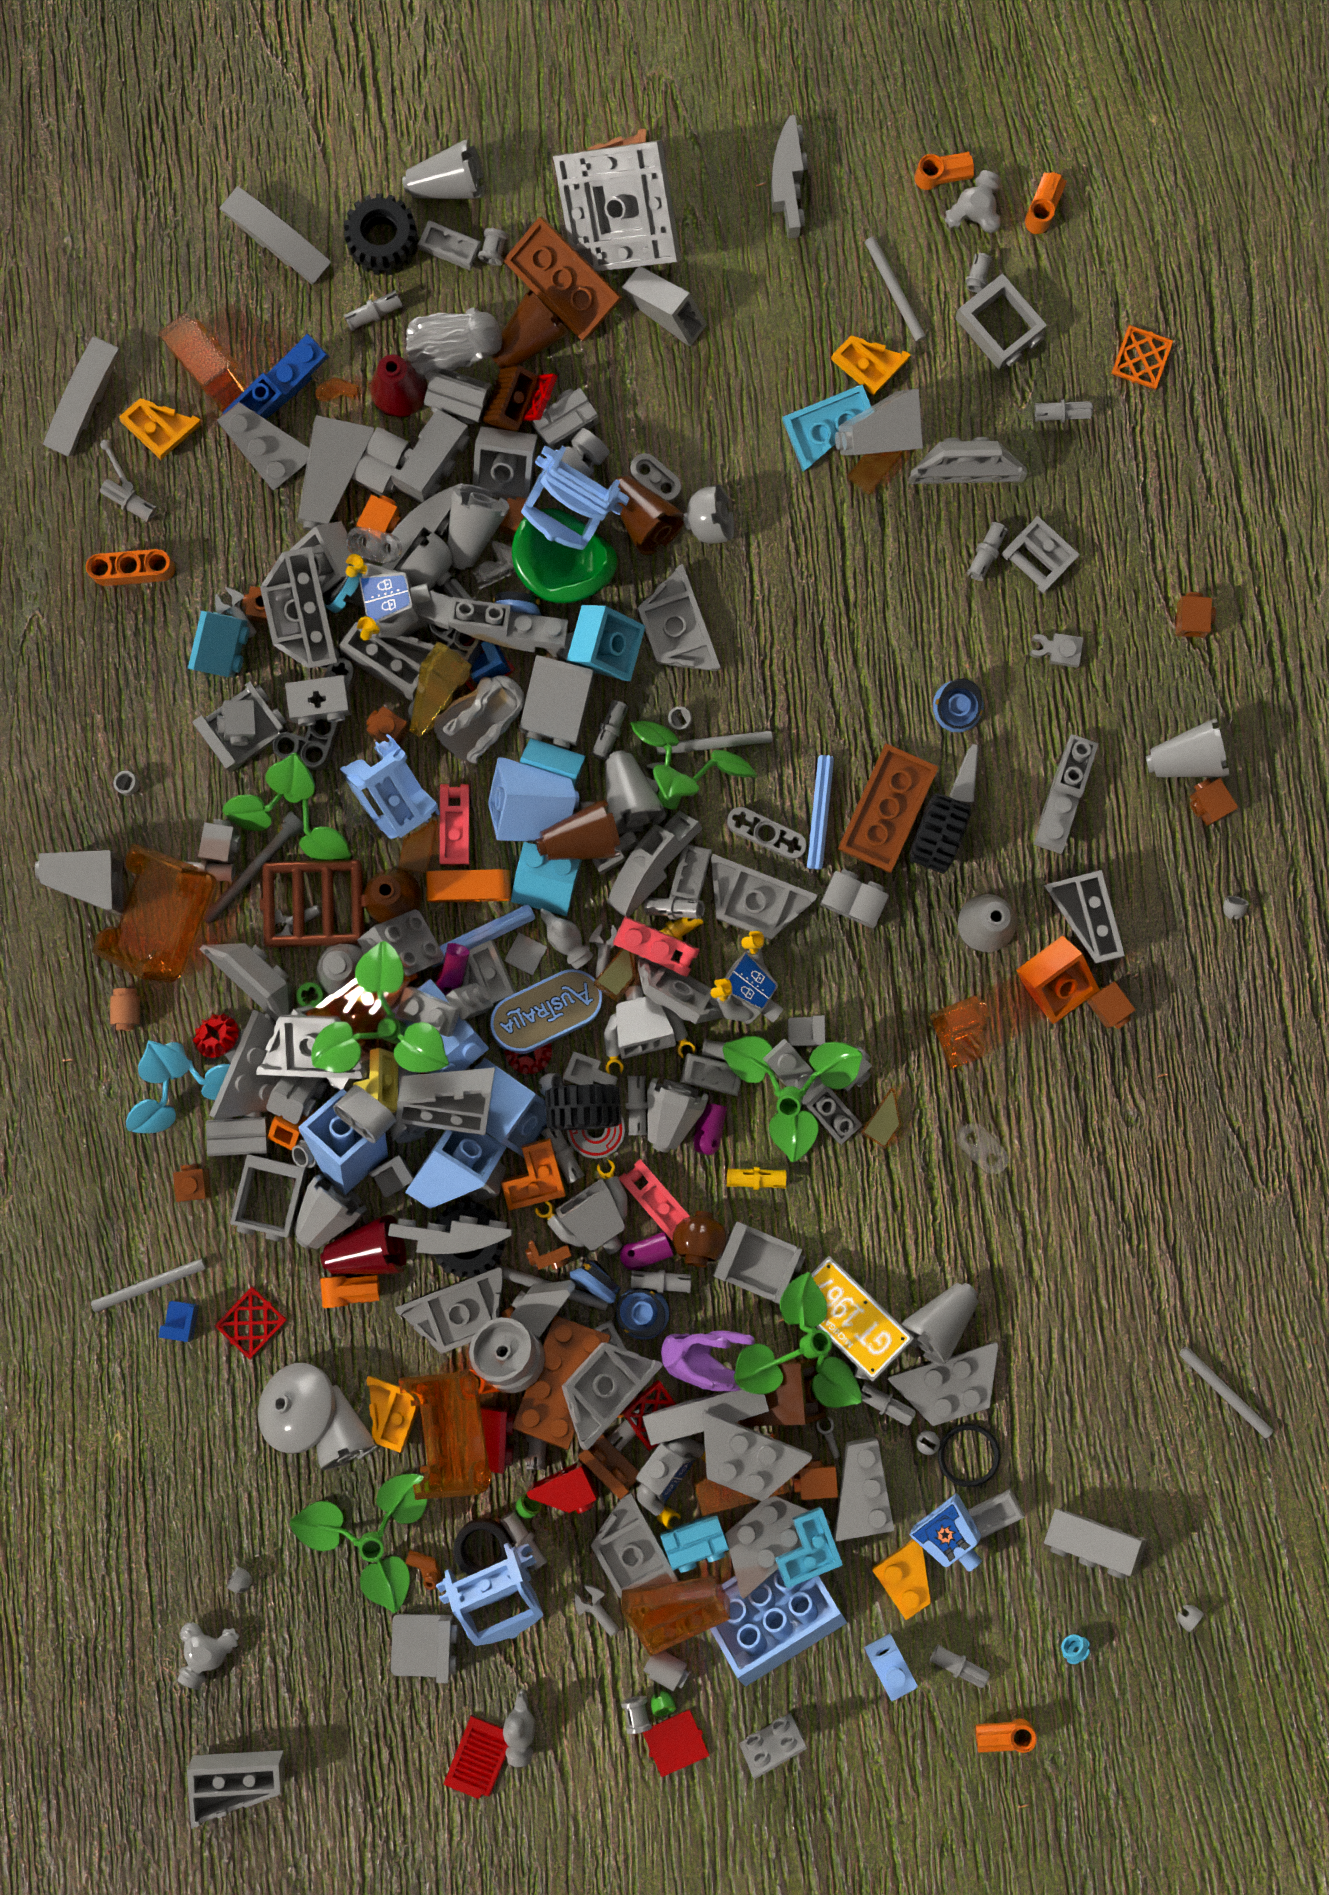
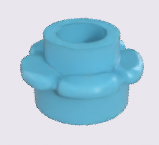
(1073, 1643)

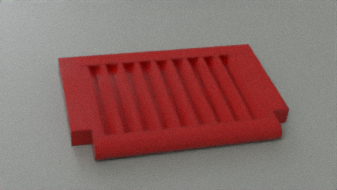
(477, 1759)

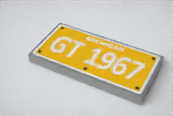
(858, 1322)

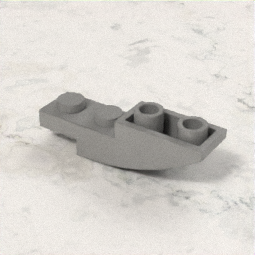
(786, 174)
(425, 519)
(504, 628)
(1065, 793)
(645, 865)
(819, 1098)
(463, 1236)

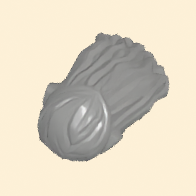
(451, 340)
(479, 717)

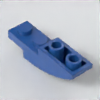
(284, 380)

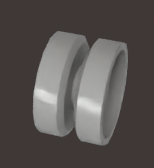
(506, 1355)

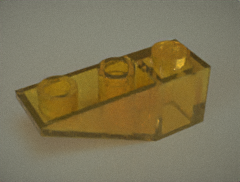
(437, 680)

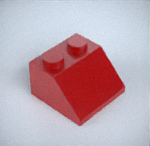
(566, 1489)

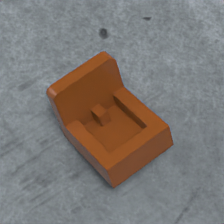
(555, 1258)

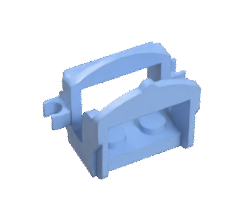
(576, 493)
(393, 788)
(492, 1586)

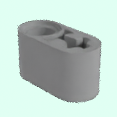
(364, 1113)

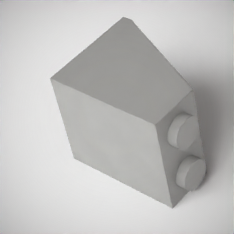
(884, 427)
(556, 702)
(85, 875)

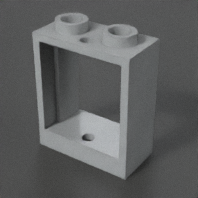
(968, 311)
(249, 1226)

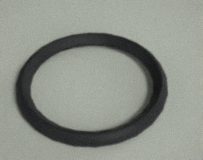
(991, 1438)

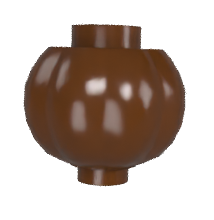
(700, 1239)

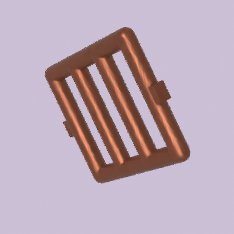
(298, 868)

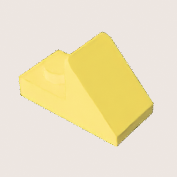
(382, 1078)

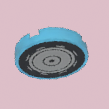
(345, 587)

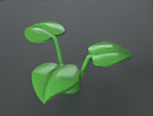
(295, 783)
(673, 783)
(417, 1047)
(790, 1128)
(803, 1305)
(383, 1581)

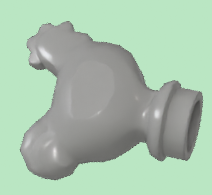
(978, 204)
(566, 939)
(203, 1653)
(519, 1732)

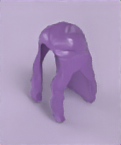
(691, 1360)

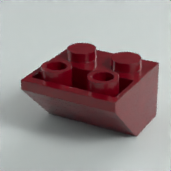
(497, 1428)

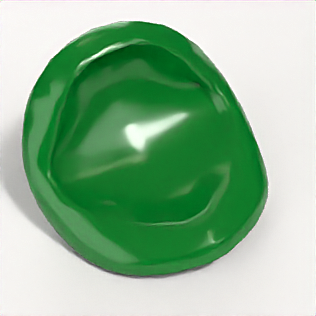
(560, 571)

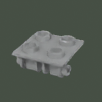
(772, 1745)

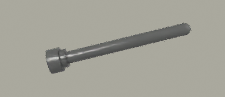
(291, 827)

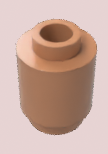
(125, 1009)

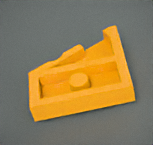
(868, 362)
(158, 426)
(390, 1414)
(905, 1578)

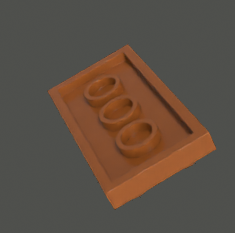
(562, 279)
(887, 808)
(544, 1406)

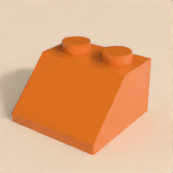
(1058, 979)

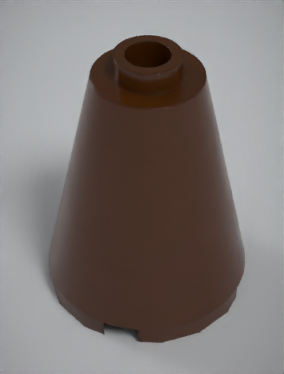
(528, 332)
(648, 516)
(581, 836)
(404, 894)

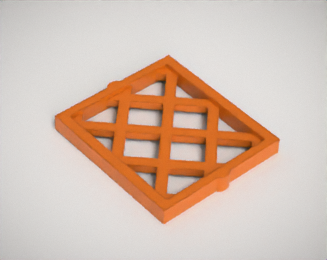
(1161, 363)

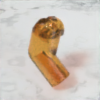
(334, 387)

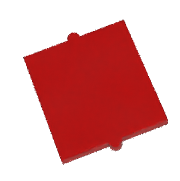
(675, 1743)

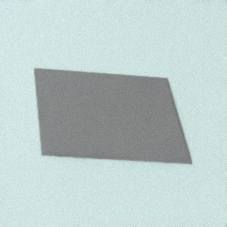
(525, 954)

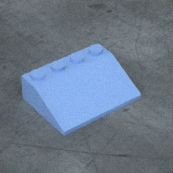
(774, 1624)

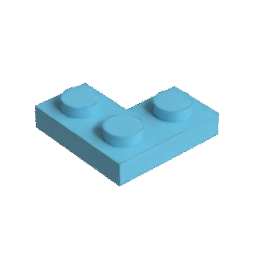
(817, 1550)

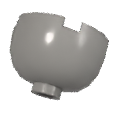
(709, 516)
(429, 563)

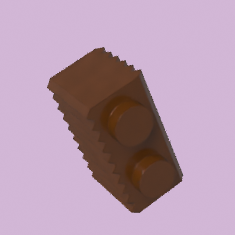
(510, 398)

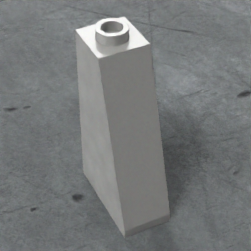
(331, 461)

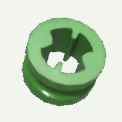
(307, 987)

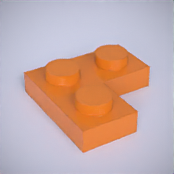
(540, 1183)

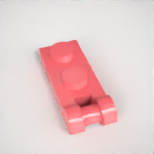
(454, 825)
(655, 945)
(654, 1198)

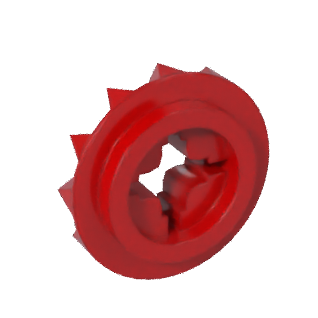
(228, 1034)
(528, 1066)

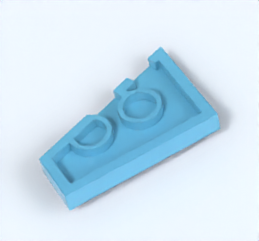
(815, 426)

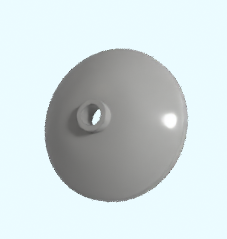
(306, 1412)

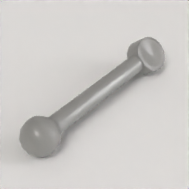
(106, 445)

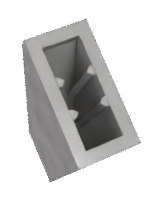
(665, 304)

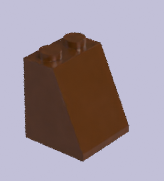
(793, 1400)

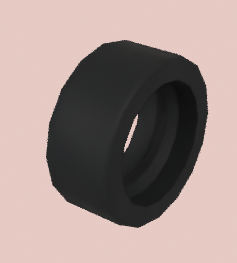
(471, 1527)

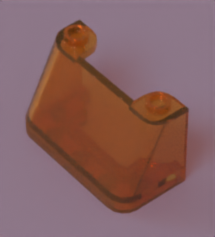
(158, 916)
(451, 1433)

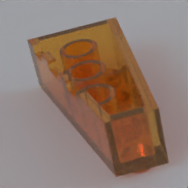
(962, 1030)

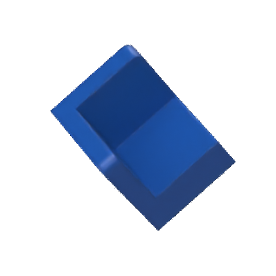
(489, 663)
(179, 1321)

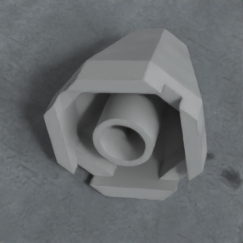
(672, 1112)
(325, 1213)

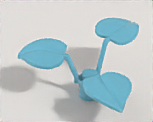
(157, 1066)

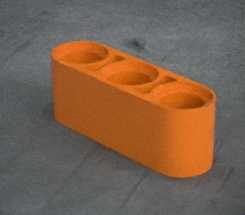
(118, 560)
(468, 886)

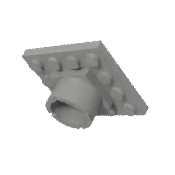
(618, 205)

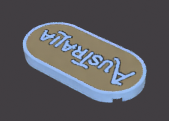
(545, 1011)

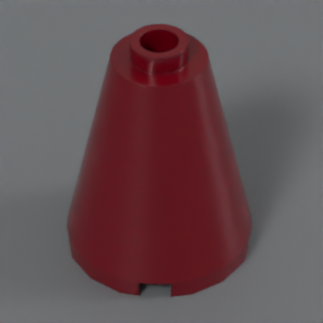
(397, 387)
(366, 1250)

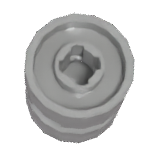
(585, 452)

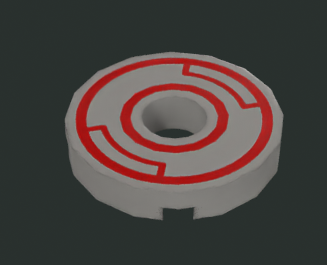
(597, 1147)

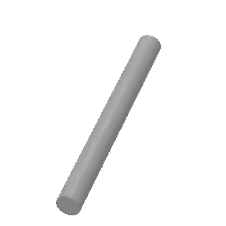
(895, 289)
(719, 742)
(148, 1285)
(576, 1295)
(1226, 1392)

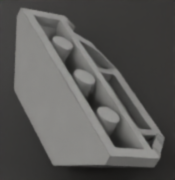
(968, 463)
(298, 609)
(254, 975)

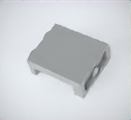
(267, 726)
(758, 1262)

